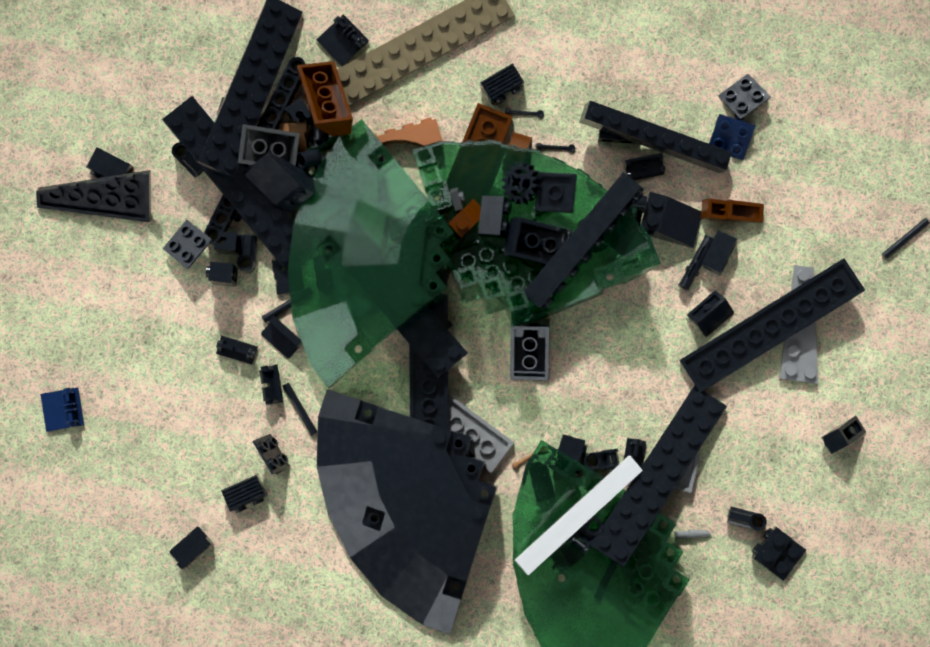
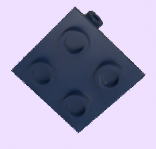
(732, 135)
(62, 409)

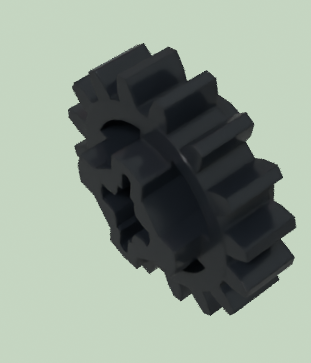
(521, 183)

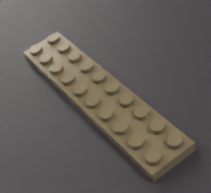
(421, 46)

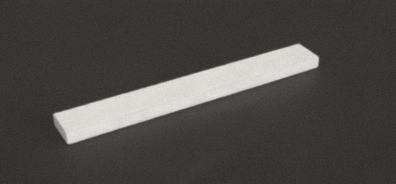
(578, 515)

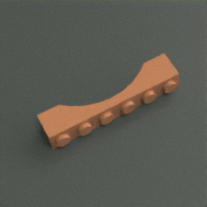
(420, 134)

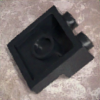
(778, 552)

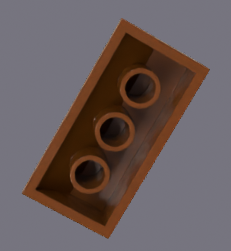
(326, 97)

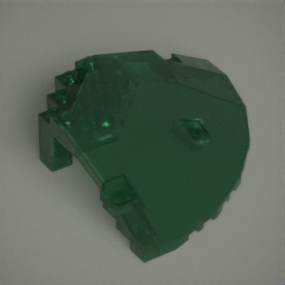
(380, 257)
(479, 260)
(599, 599)

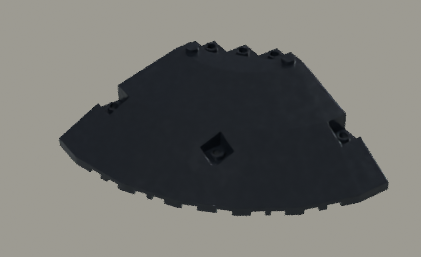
(423, 502)

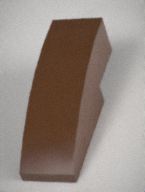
(732, 211)

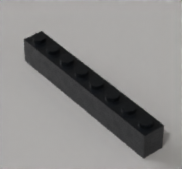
(655, 137)
(583, 241)

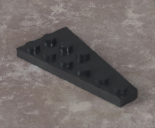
(112, 196)

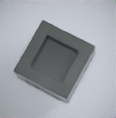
(458, 198)

